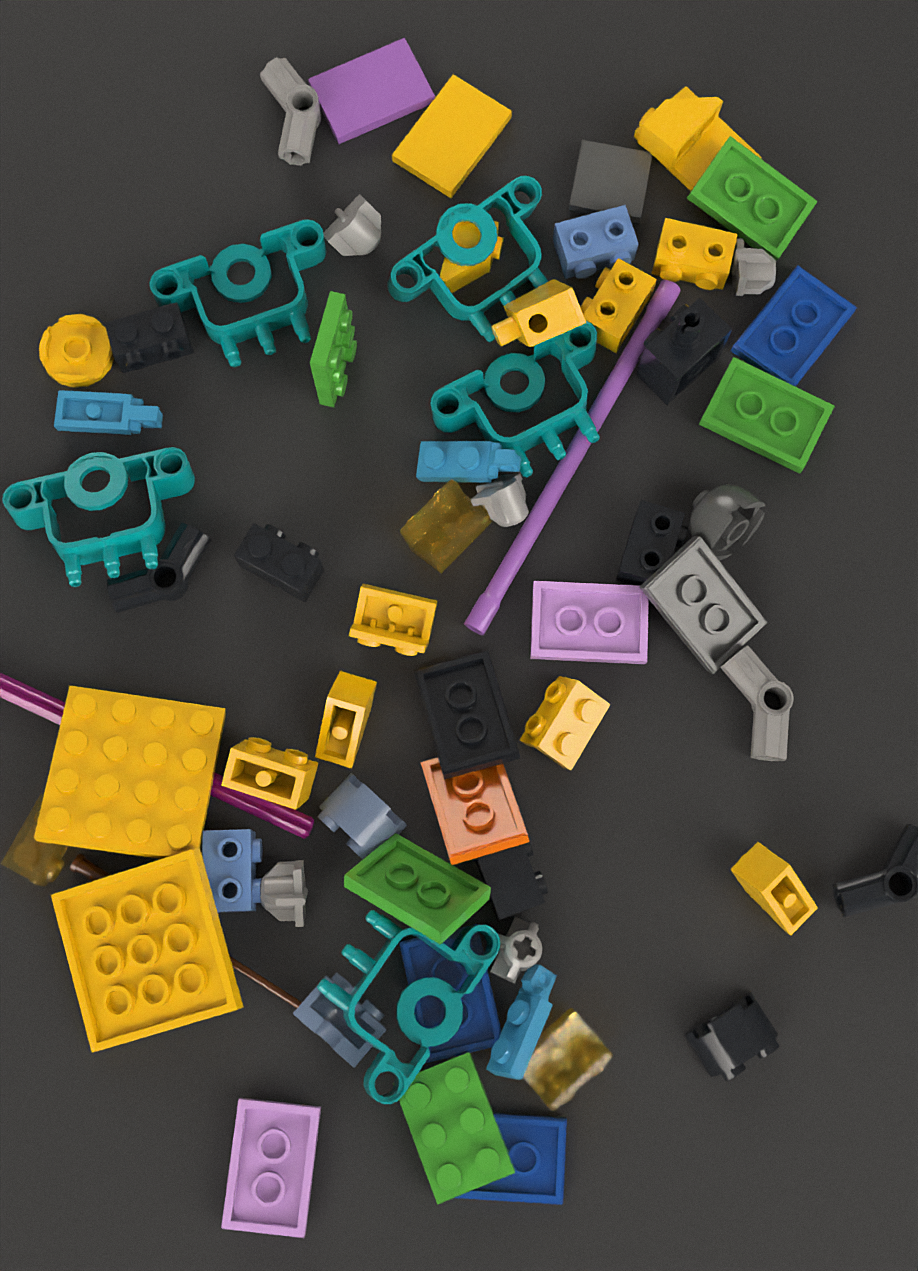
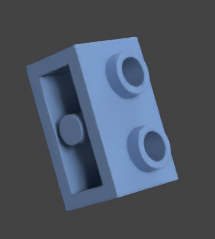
(594, 242)
(231, 868)

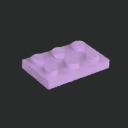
(589, 622)
(271, 1167)

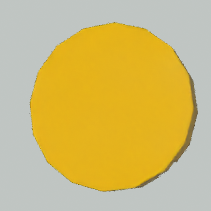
(76, 351)

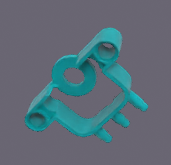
(298, 257)
(428, 278)
(469, 411)
(161, 485)
(453, 1008)

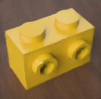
(694, 254)
(617, 303)
(270, 773)

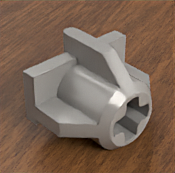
(356, 229)
(752, 270)
(503, 499)
(285, 892)
(518, 950)

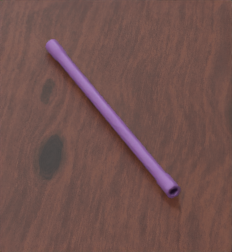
(489, 601)

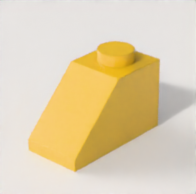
(677, 126)
(468, 236)
(345, 719)
(774, 887)

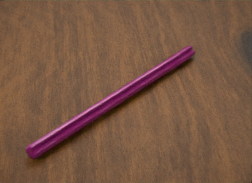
(274, 813)

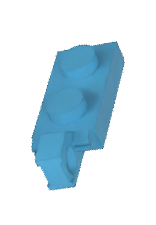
(104, 413)
(464, 461)
(523, 1024)

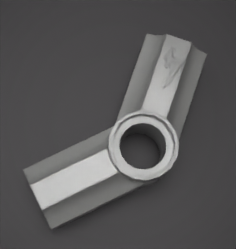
(299, 125)
(769, 725)

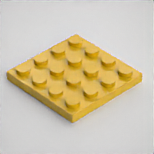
(130, 774)
(146, 950)

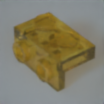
(445, 526)
(565, 1059)

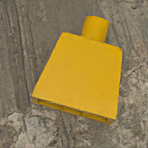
(553, 313)

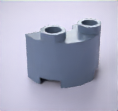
(360, 815)
(329, 1022)

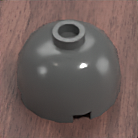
(724, 517)

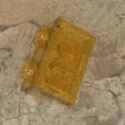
(34, 859)

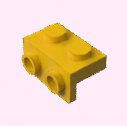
(393, 620)
(565, 721)

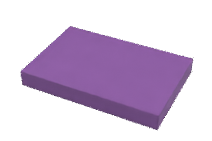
(371, 90)

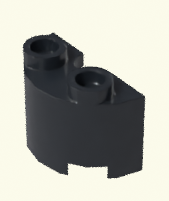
(733, 1038)

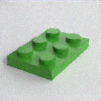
(751, 199)
(333, 350)
(766, 415)
(417, 888)
(455, 1129)

